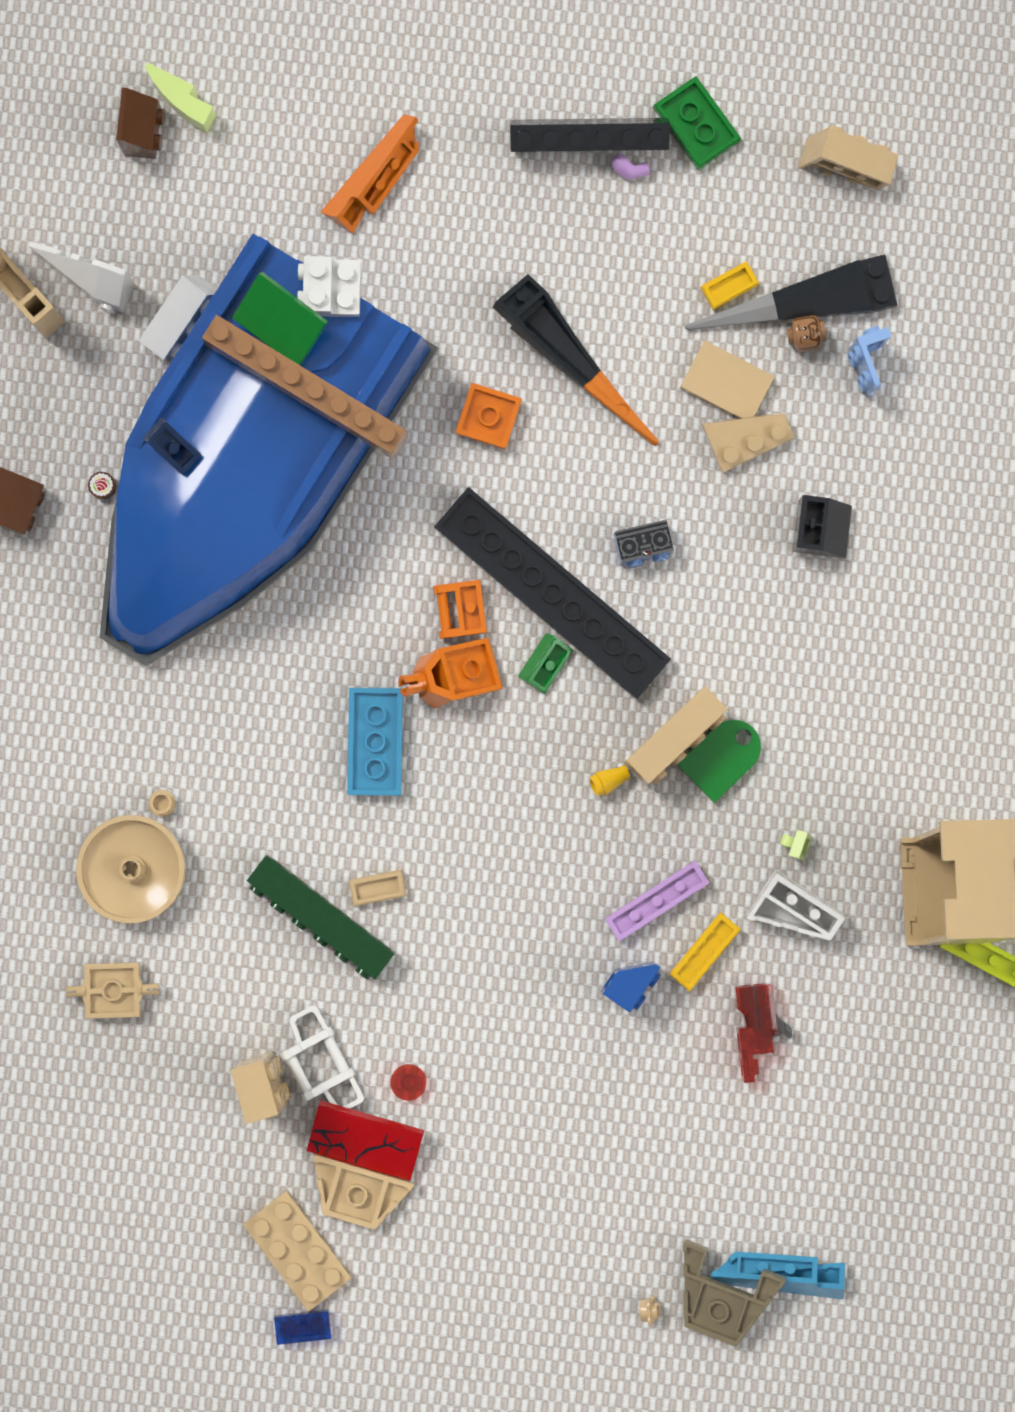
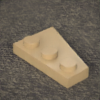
(743, 439)

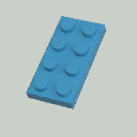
(375, 741)

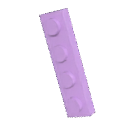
(656, 900)

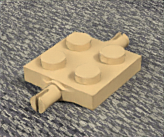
(112, 990)

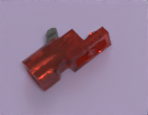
(759, 1027)

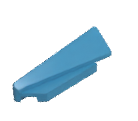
(802, 1273)

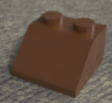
(139, 124)

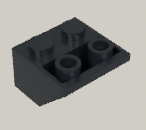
(822, 527)

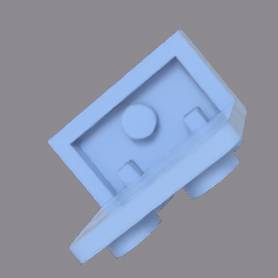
(860, 358)

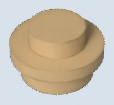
(162, 803)

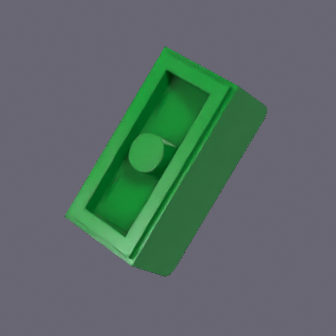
(545, 663)

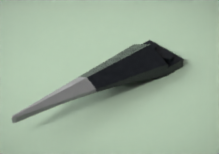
(846, 290)

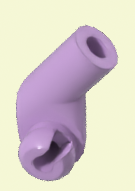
(627, 169)

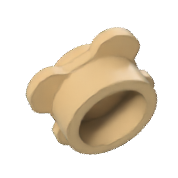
(649, 1310)

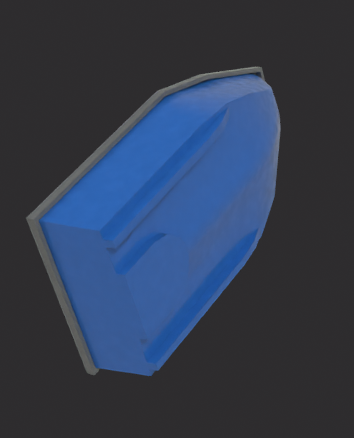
(266, 472)

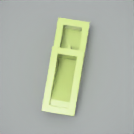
(182, 98)

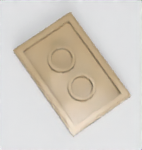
(726, 381)

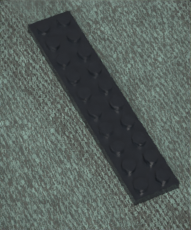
(552, 593)

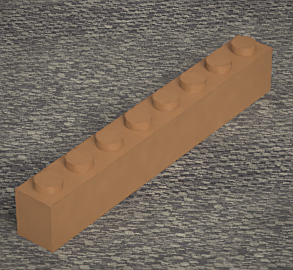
(304, 387)

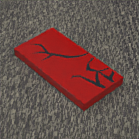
(365, 1140)

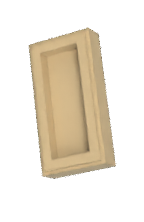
(377, 887)

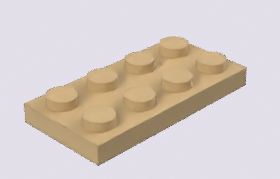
(297, 1250)

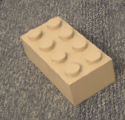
(676, 735)
(260, 1087)

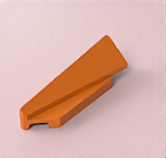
(375, 176)

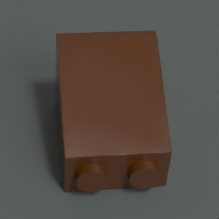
(18, 501)

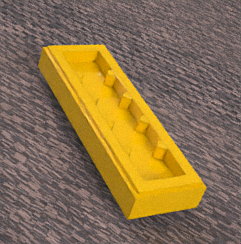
(704, 951)

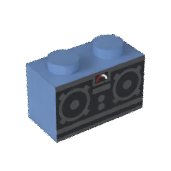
(643, 543)

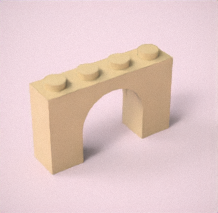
(28, 298)

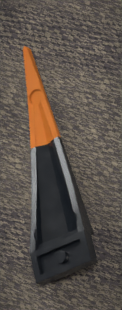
(541, 325)

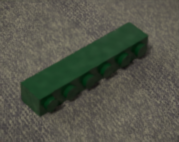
(321, 917)

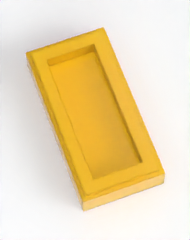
(729, 285)

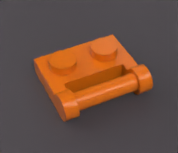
(469, 609)

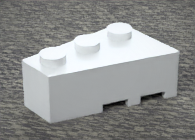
(177, 316)
(796, 908)

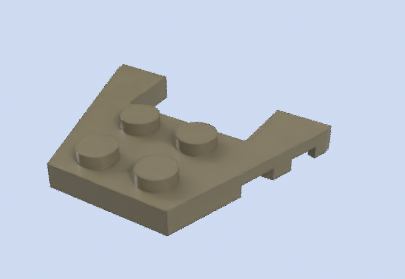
(718, 1307)

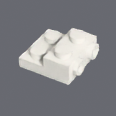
(331, 286)

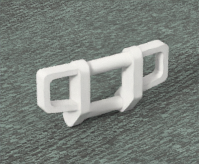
(333, 1049)

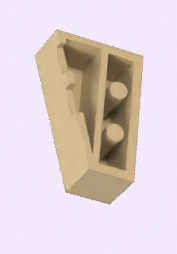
(849, 156)

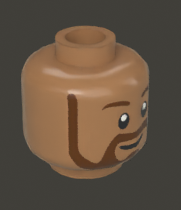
(807, 333)

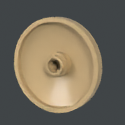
(131, 869)

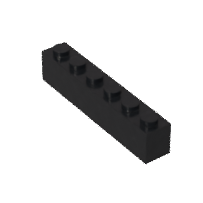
(589, 134)

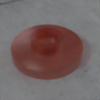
(408, 1082)

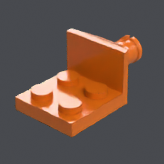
(453, 674)

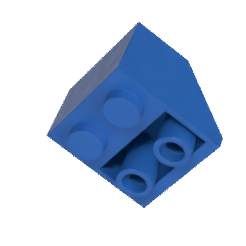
(629, 983)

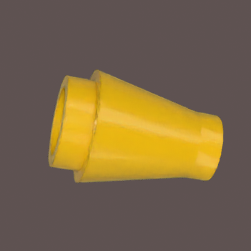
(608, 780)

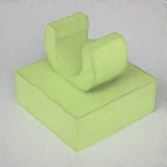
(798, 845)

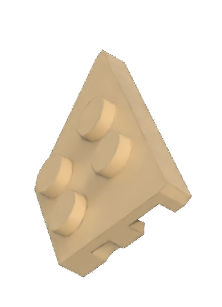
(357, 1192)

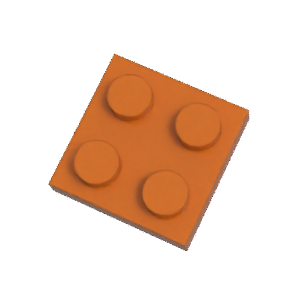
(488, 416)

